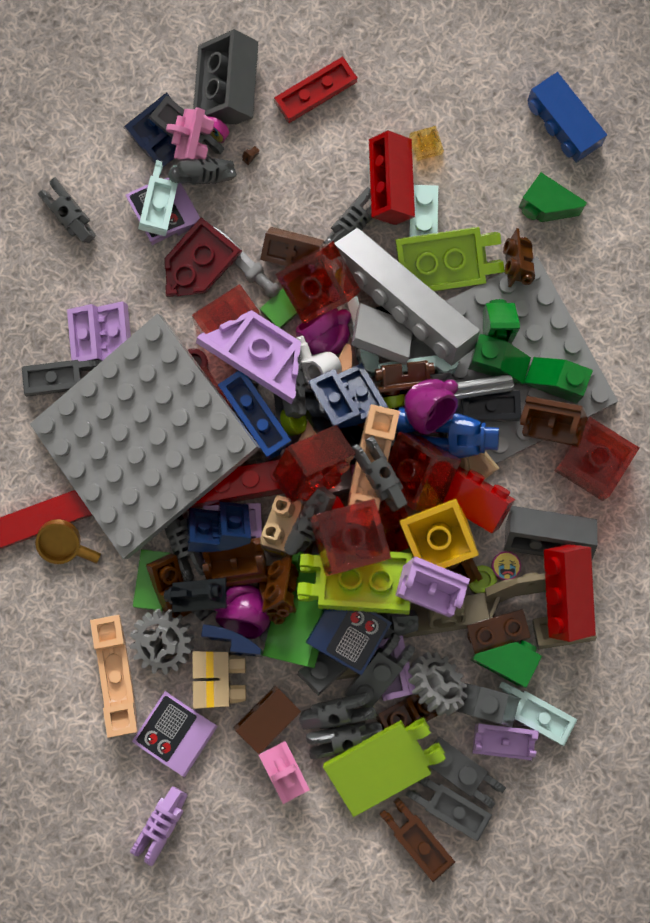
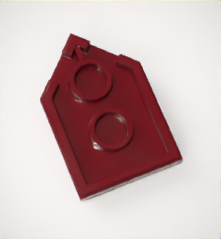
(198, 260)

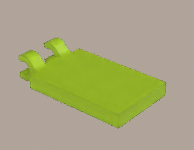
(449, 257)
(360, 589)
(383, 765)

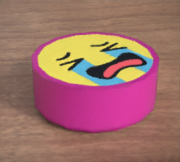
(219, 131)
(506, 565)

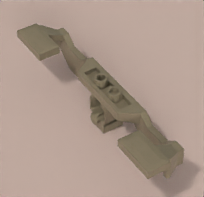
(482, 607)

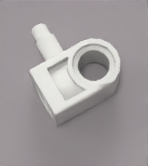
(316, 364)

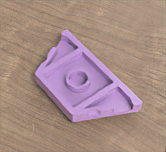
(257, 351)

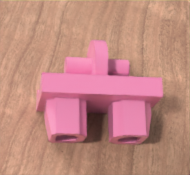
(187, 133)
(284, 772)

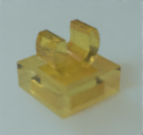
(426, 143)

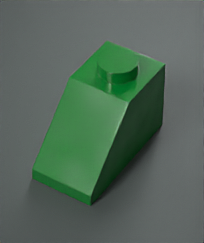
(550, 201)
(500, 320)
(499, 358)
(558, 378)
(511, 661)

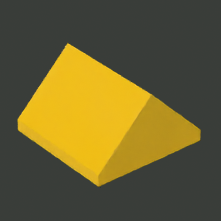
(440, 535)

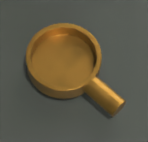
(60, 542)

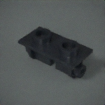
(197, 595)

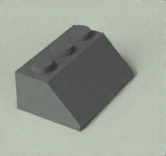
(227, 77)

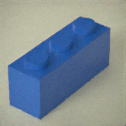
(566, 117)
(255, 414)

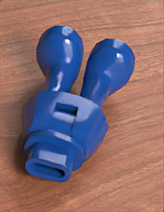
(465, 435)

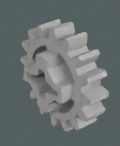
(150, 647)
(437, 683)

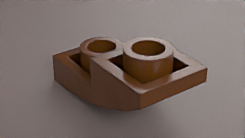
(163, 574)
(407, 711)

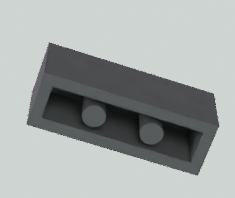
(535, 530)

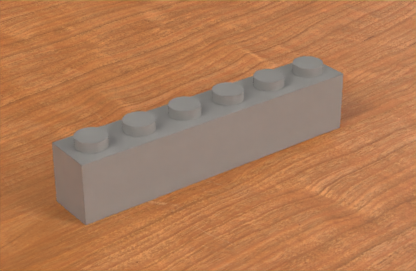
(407, 298)

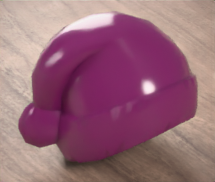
(326, 332)
(430, 404)
(243, 612)

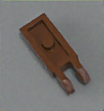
(419, 842)

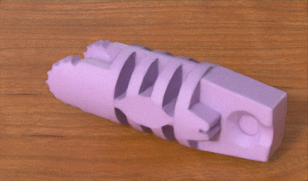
(160, 825)

